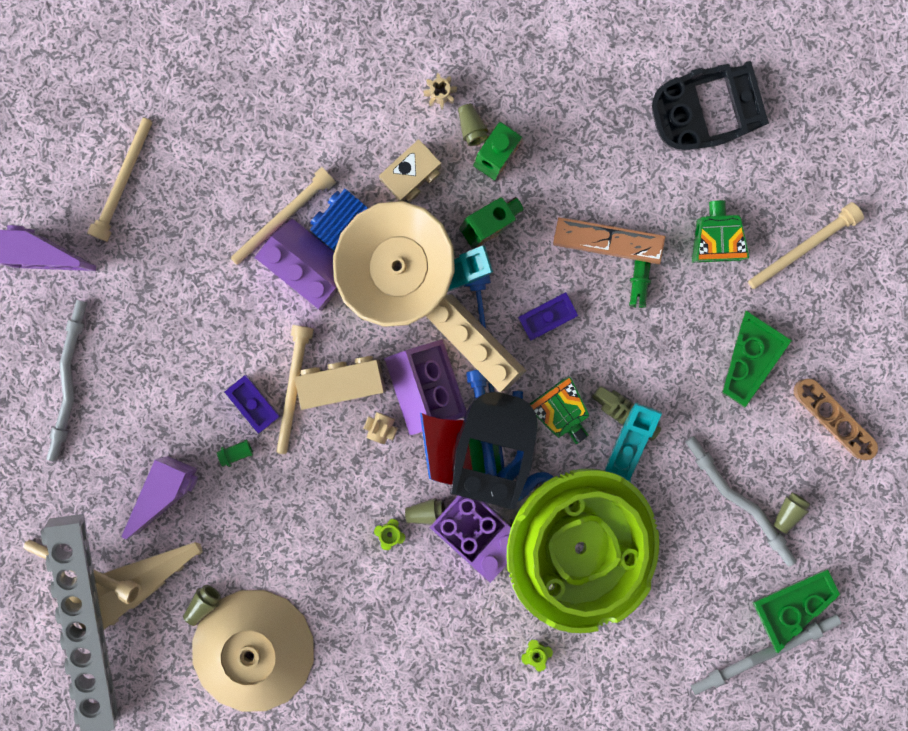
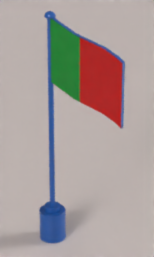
(441, 434)

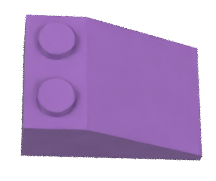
(27, 250)
(163, 487)

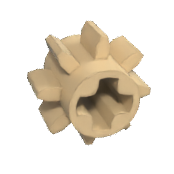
(441, 98)
(380, 428)

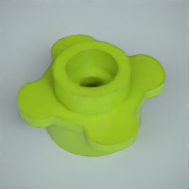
(397, 535)
(533, 648)

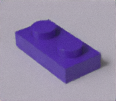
(547, 316)
(252, 404)

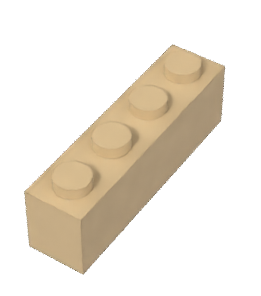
(476, 343)

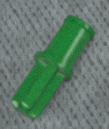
(640, 283)

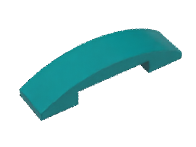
(470, 267)
(632, 440)

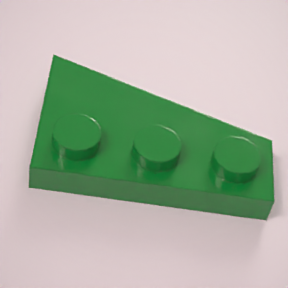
(753, 358)
(794, 606)

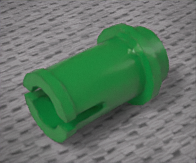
(234, 453)

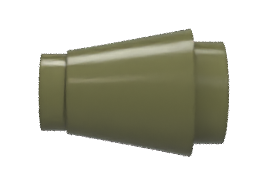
(472, 126)
(425, 512)
(791, 512)
(202, 603)

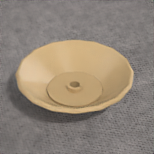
(368, 256)
(268, 629)

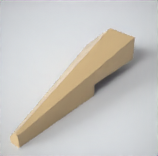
(148, 573)

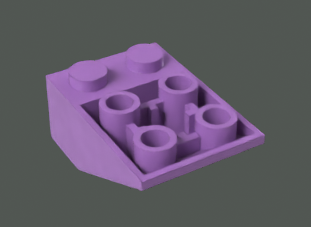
(475, 534)

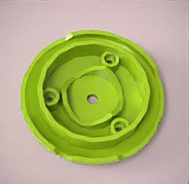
(597, 582)

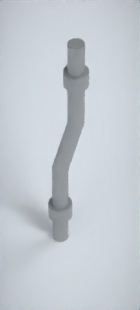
(59, 432)
(775, 540)
(718, 678)

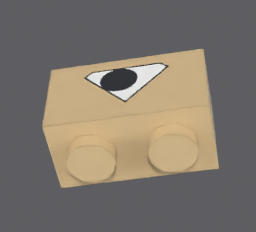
(410, 172)

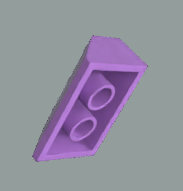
(301, 263)
(425, 384)

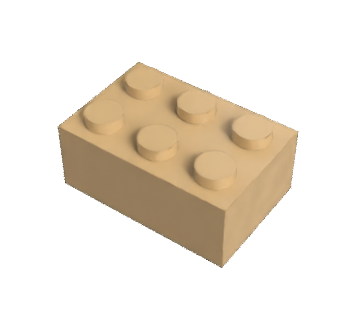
(339, 382)

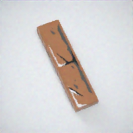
(609, 240)

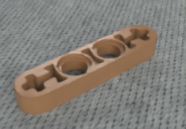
(837, 416)

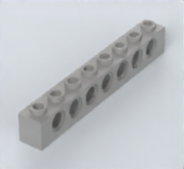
(73, 531)

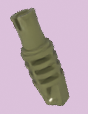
(617, 406)

